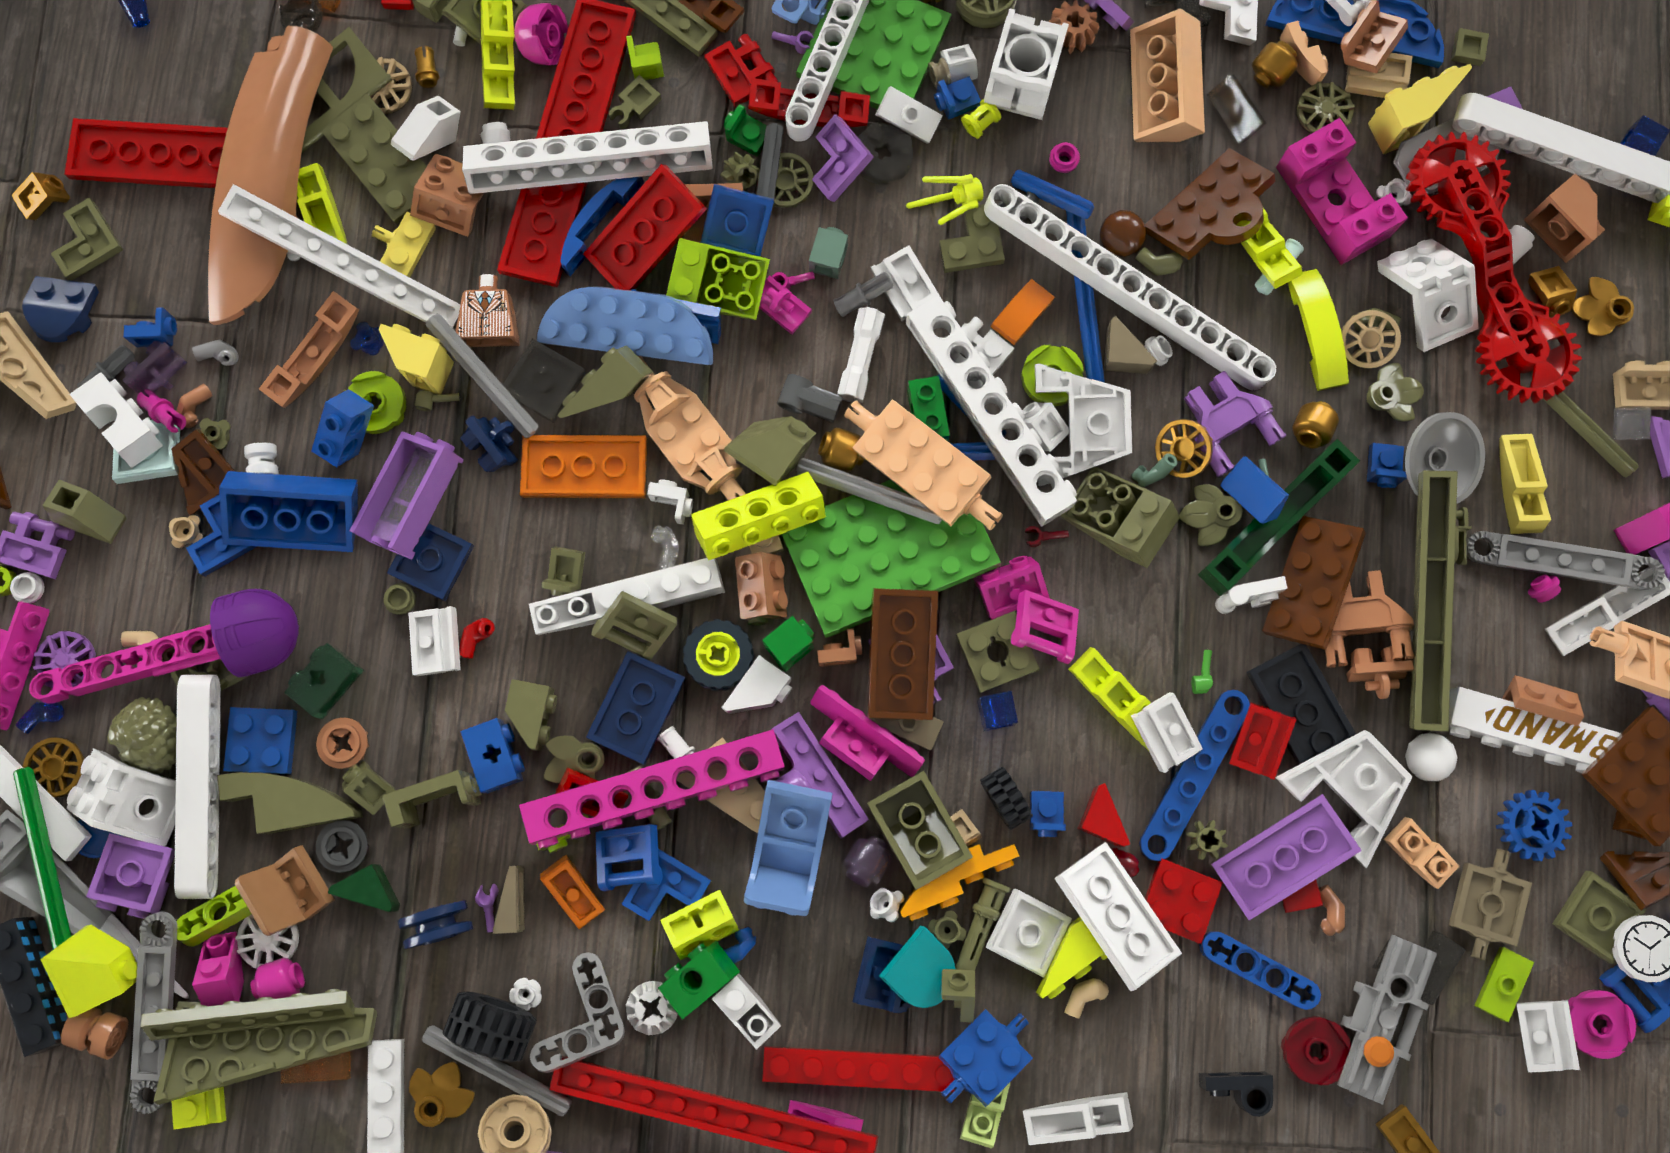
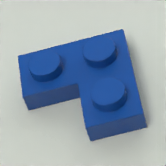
(210, 551)
(677, 881)

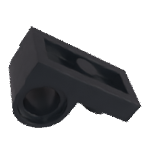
(1241, 1083)

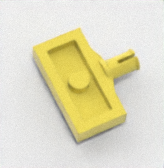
(405, 243)

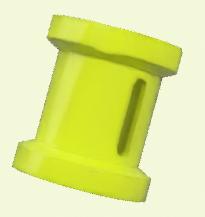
(972, 123)

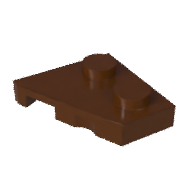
(199, 468)
(1641, 875)

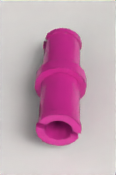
(161, 411)

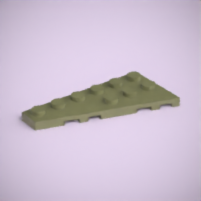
(226, 1058)

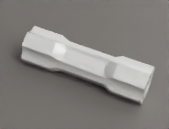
(866, 333)

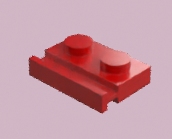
(1262, 740)

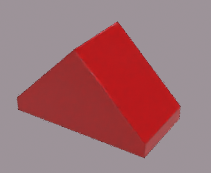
(1103, 819)

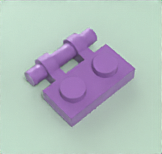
(32, 555)

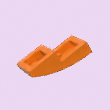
(1022, 312)

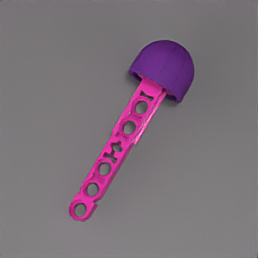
(246, 631)

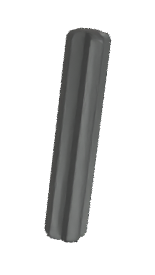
(770, 160)

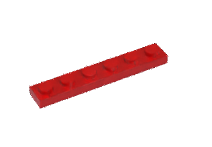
(855, 1069)

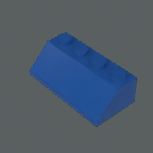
(288, 511)

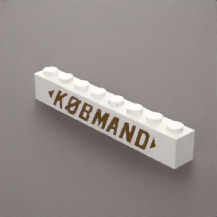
(1527, 733)

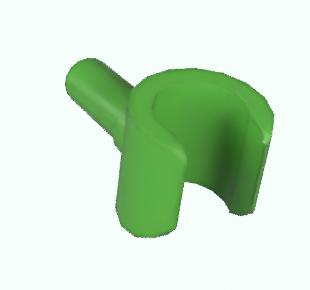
(1202, 683)

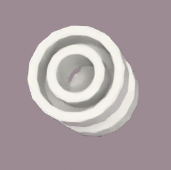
(261, 458)

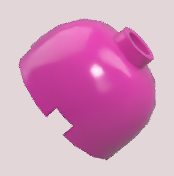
(541, 33)

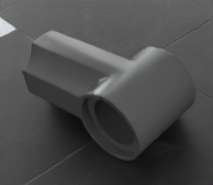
(801, 396)

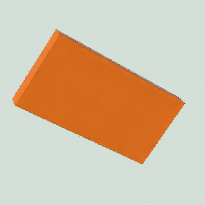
(583, 466)

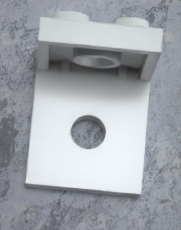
(1436, 281)
(111, 797)

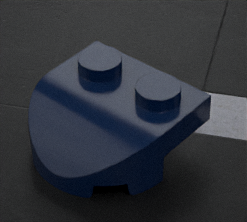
(58, 307)
(870, 988)

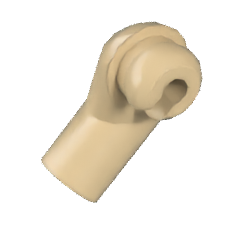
(136, 638)
(1085, 992)

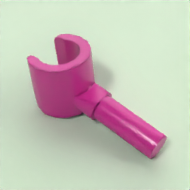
(793, 280)

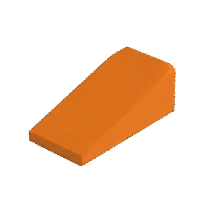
(571, 892)

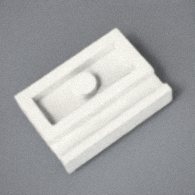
(909, 279)
(434, 641)
(1167, 732)
(1548, 1036)

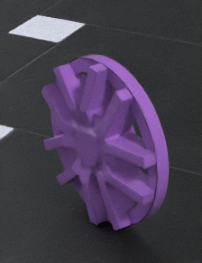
(63, 656)

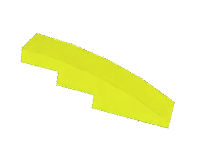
(497, 54)
(1270, 254)
(1110, 689)

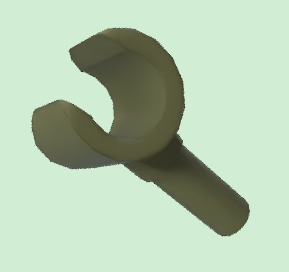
(425, 399)

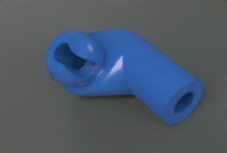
(746, 942)

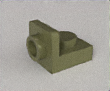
(366, 787)
(960, 987)

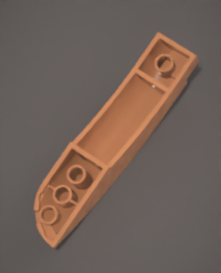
(263, 159)

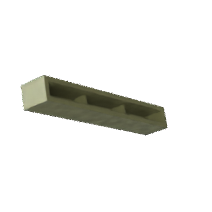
(1433, 600)

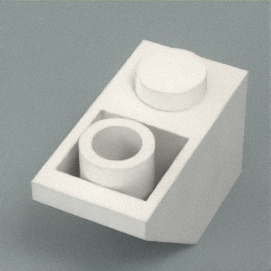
(427, 128)
(747, 1011)

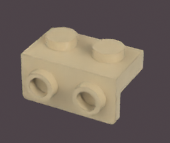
(1643, 385)

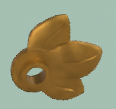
(1599, 305)
(443, 1091)

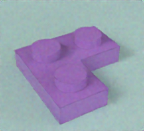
(847, 158)

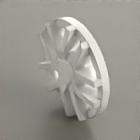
(264, 943)

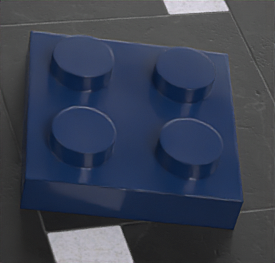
(436, 562)

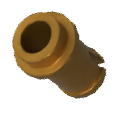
(426, 72)

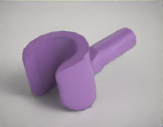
(795, 40)
(486, 902)

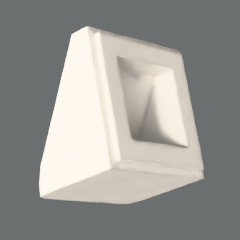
(960, 62)

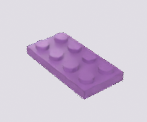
(1286, 857)

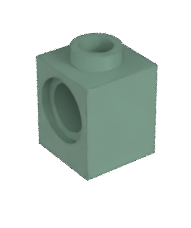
(828, 252)

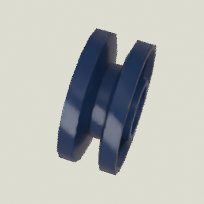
(435, 924)

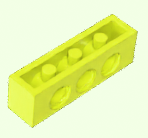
(758, 515)

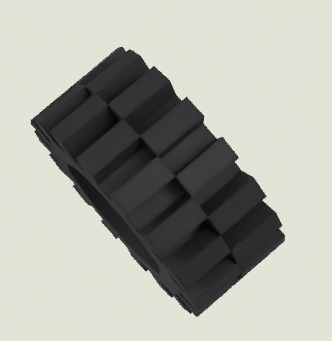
(1006, 798)

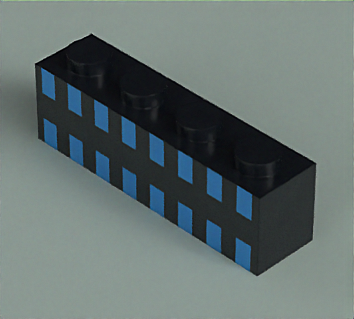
(28, 989)

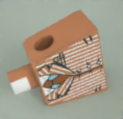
(487, 316)

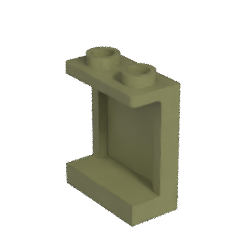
(402, 802)

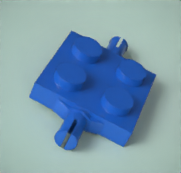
(985, 1058)

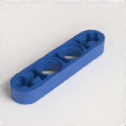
(1260, 968)

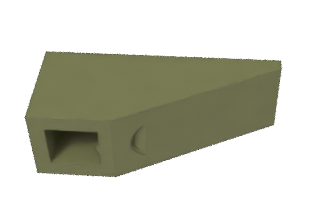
(616, 379)

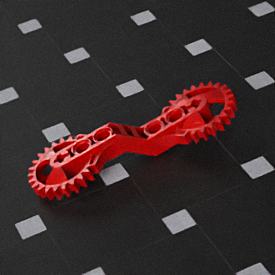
(1493, 261)

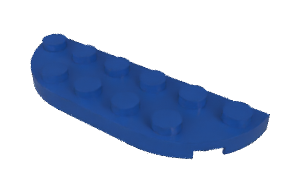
(1323, 22)

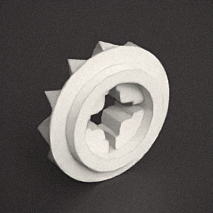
(635, 1009)

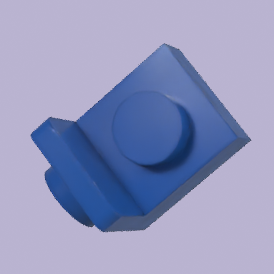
(956, 97)
(146, 332)
(1386, 465)
(1047, 812)

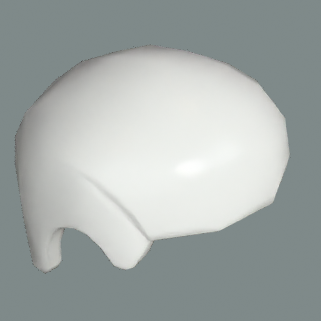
(1431, 757)

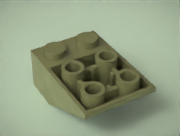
(1122, 516)

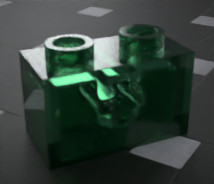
(338, 672)

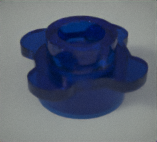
(372, 346)

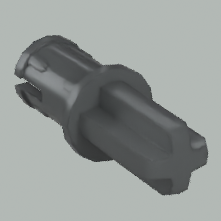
(112, 364)

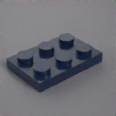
(636, 707)

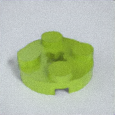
(1053, 357)
(385, 388)

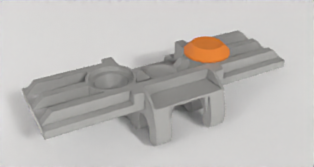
(1376, 1015)

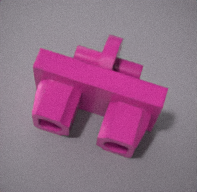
(783, 306)

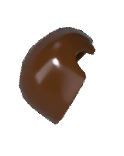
(1122, 233)

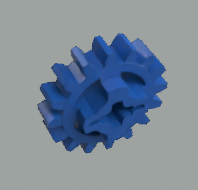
(1545, 835)

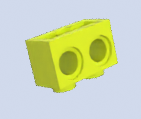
(699, 923)

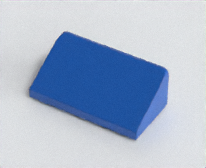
(1255, 491)

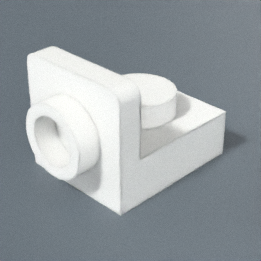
(1047, 423)

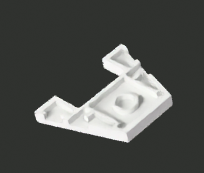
(1097, 419)

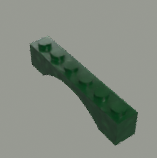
(1258, 538)

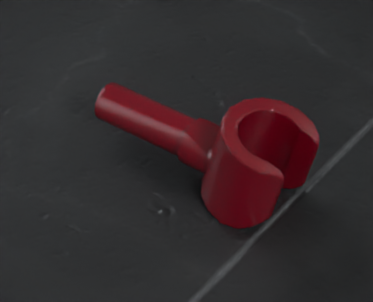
(1045, 535)

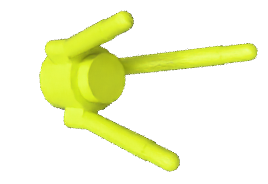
(966, 192)

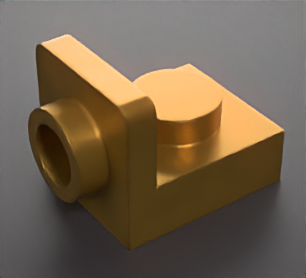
(38, 193)
(1553, 290)

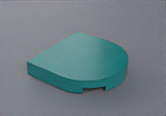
(918, 968)

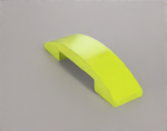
(1322, 330)

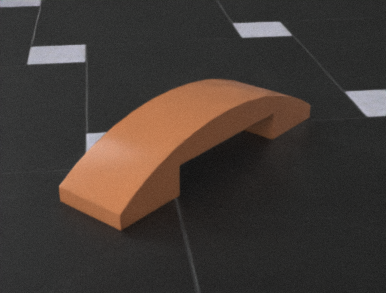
(313, 353)

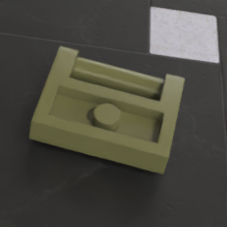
(638, 619)

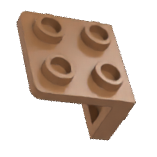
(284, 892)

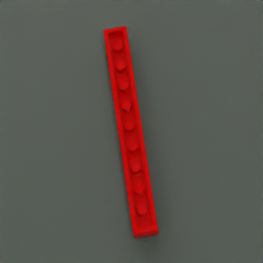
(708, 1111)

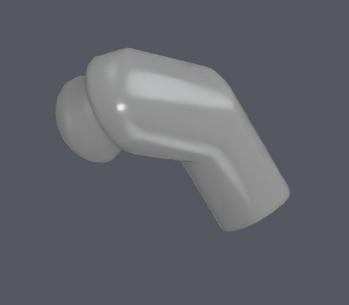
(219, 350)

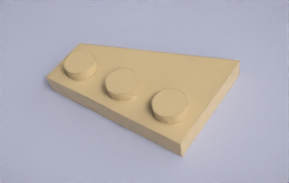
(741, 804)

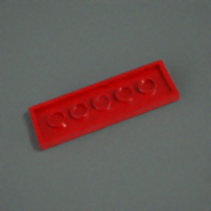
(144, 153)

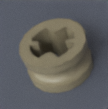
(939, 72)

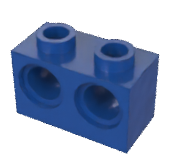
(342, 428)

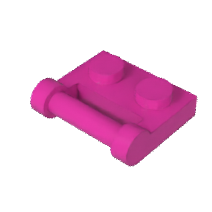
(1048, 617)

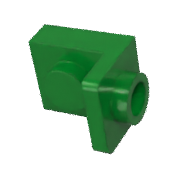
(744, 131)

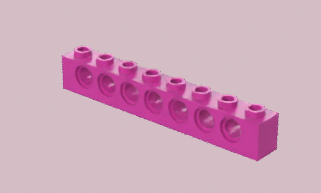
(538, 813)

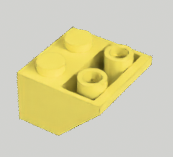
(418, 358)

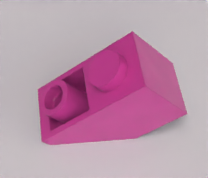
(219, 971)

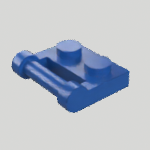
(628, 846)
(1656, 992)

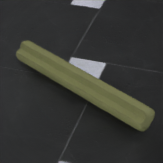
(1593, 434)

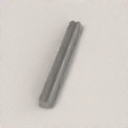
(482, 375)
(866, 489)
(499, 1072)

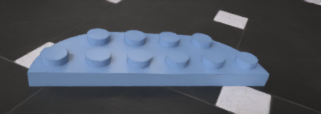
(615, 318)

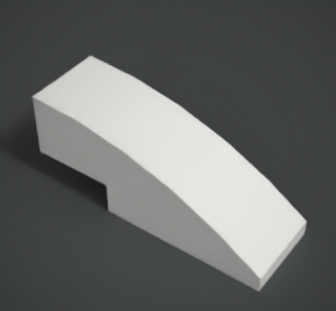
(1078, 1119)

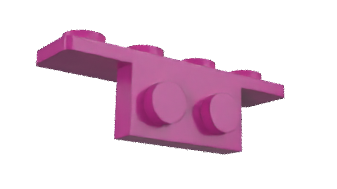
(17, 654)
(860, 740)

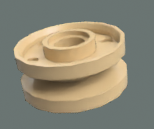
(510, 1112)

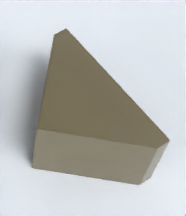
(1125, 351)

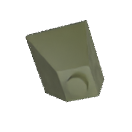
(772, 447)

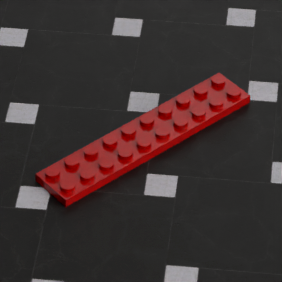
(574, 106)

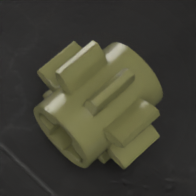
(740, 170)
(1213, 834)

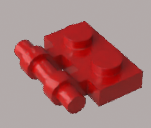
(733, 73)

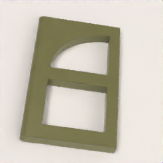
(368, 79)

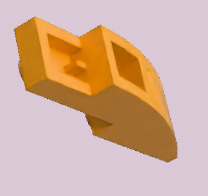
(947, 886)

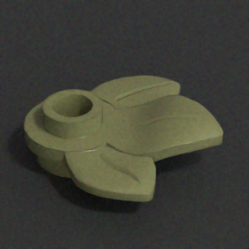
(1395, 393)
(1206, 514)
(568, 754)

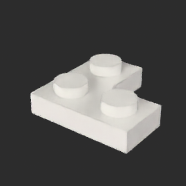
(1239, 19)

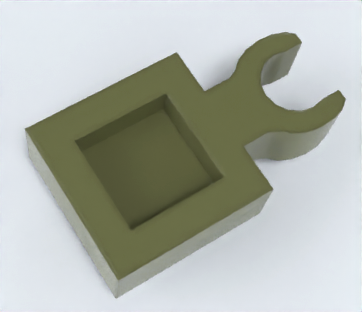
(636, 99)

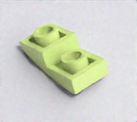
(983, 1122)

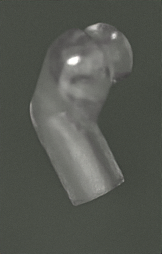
(669, 544)

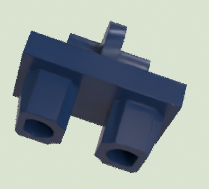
(494, 438)

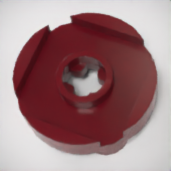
(1297, 1048)

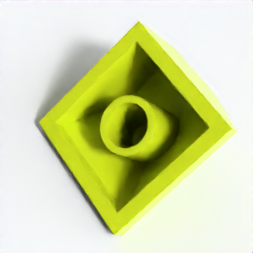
(90, 970)

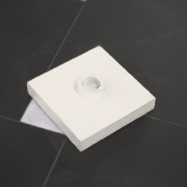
(1028, 932)

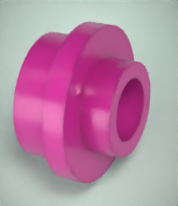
(1068, 150)
(1544, 588)

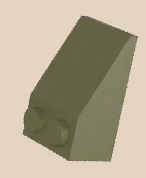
(919, 830)

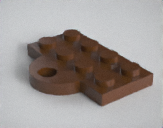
(1213, 206)

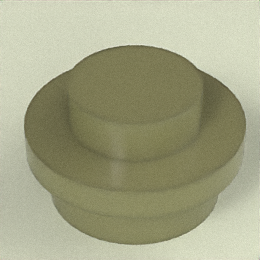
(399, 599)

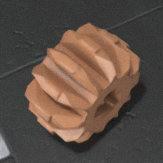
(1082, 20)

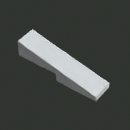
(1605, 612)

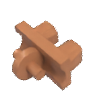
(1378, 674)

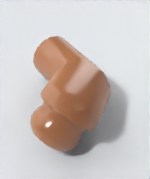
(189, 402)
(1335, 912)

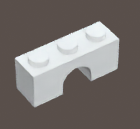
(128, 435)

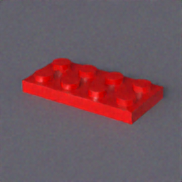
(645, 230)

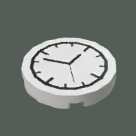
(1643, 948)

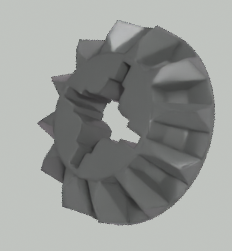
(328, 841)

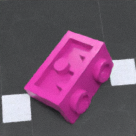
(1002, 585)

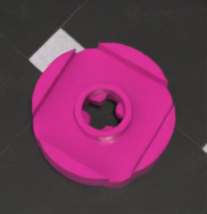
(1614, 1036)

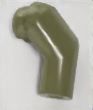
(1160, 265)

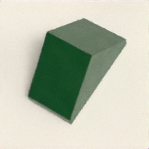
(368, 888)

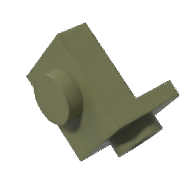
(564, 571)

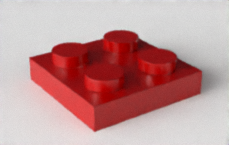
(1182, 899)

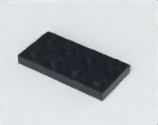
(1298, 689)

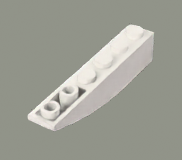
(657, 588)

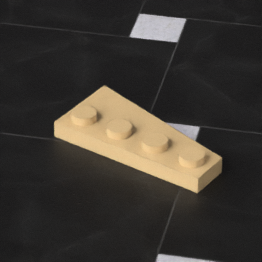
(28, 373)

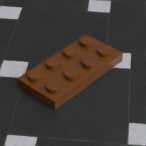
(1316, 582)
(902, 654)

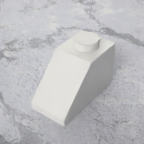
(759, 688)

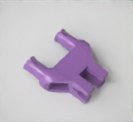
(1230, 415)

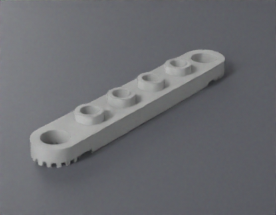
(1565, 560)
(153, 992)

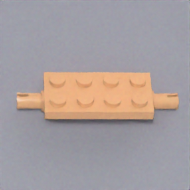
(923, 463)
(1640, 656)

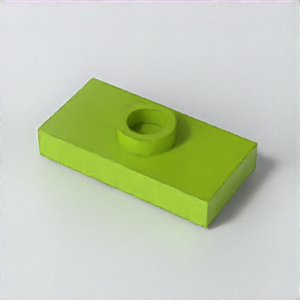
(1504, 984)

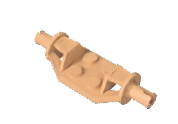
(688, 435)

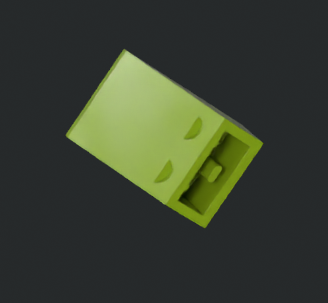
(718, 278)

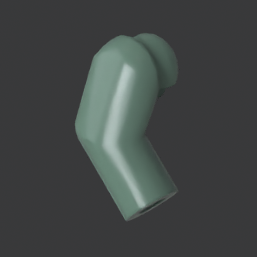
(1158, 472)

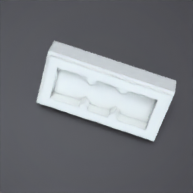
(908, 114)

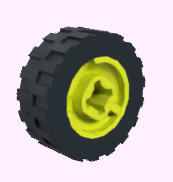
(718, 654)

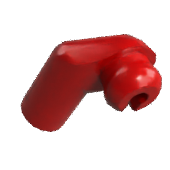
(474, 634)

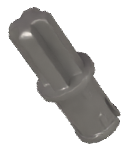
(863, 294)

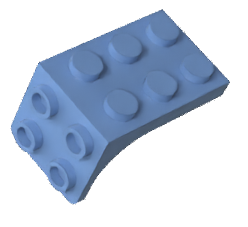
(788, 848)

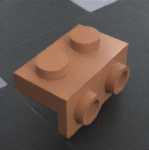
(1372, 38)
(761, 586)
(1544, 700)

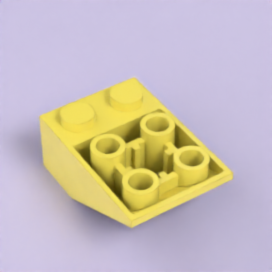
(1409, 110)

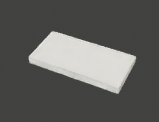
(1118, 916)

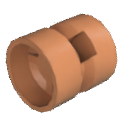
(96, 1032)

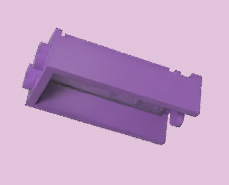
(406, 493)

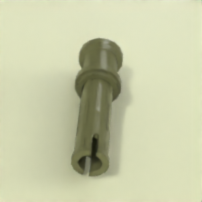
(985, 913)

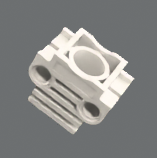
(1029, 49)

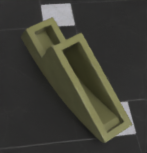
(285, 802)

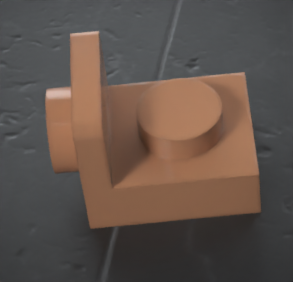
(836, 655)

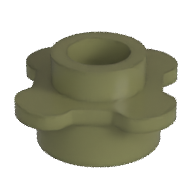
(221, 428)
(948, 920)

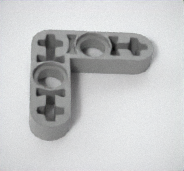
(591, 1029)

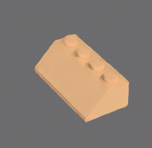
(1167, 79)

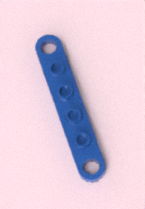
(1194, 776)

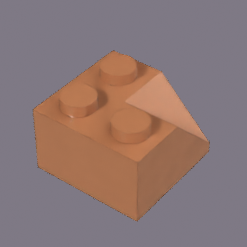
(1567, 218)

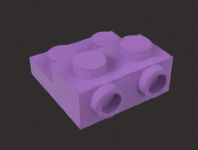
(131, 876)

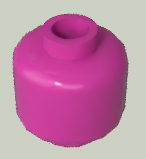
(277, 979)

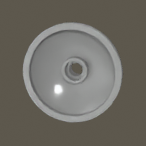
(1447, 444)

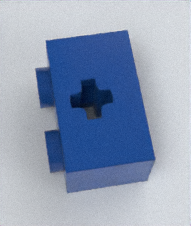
(479, 745)

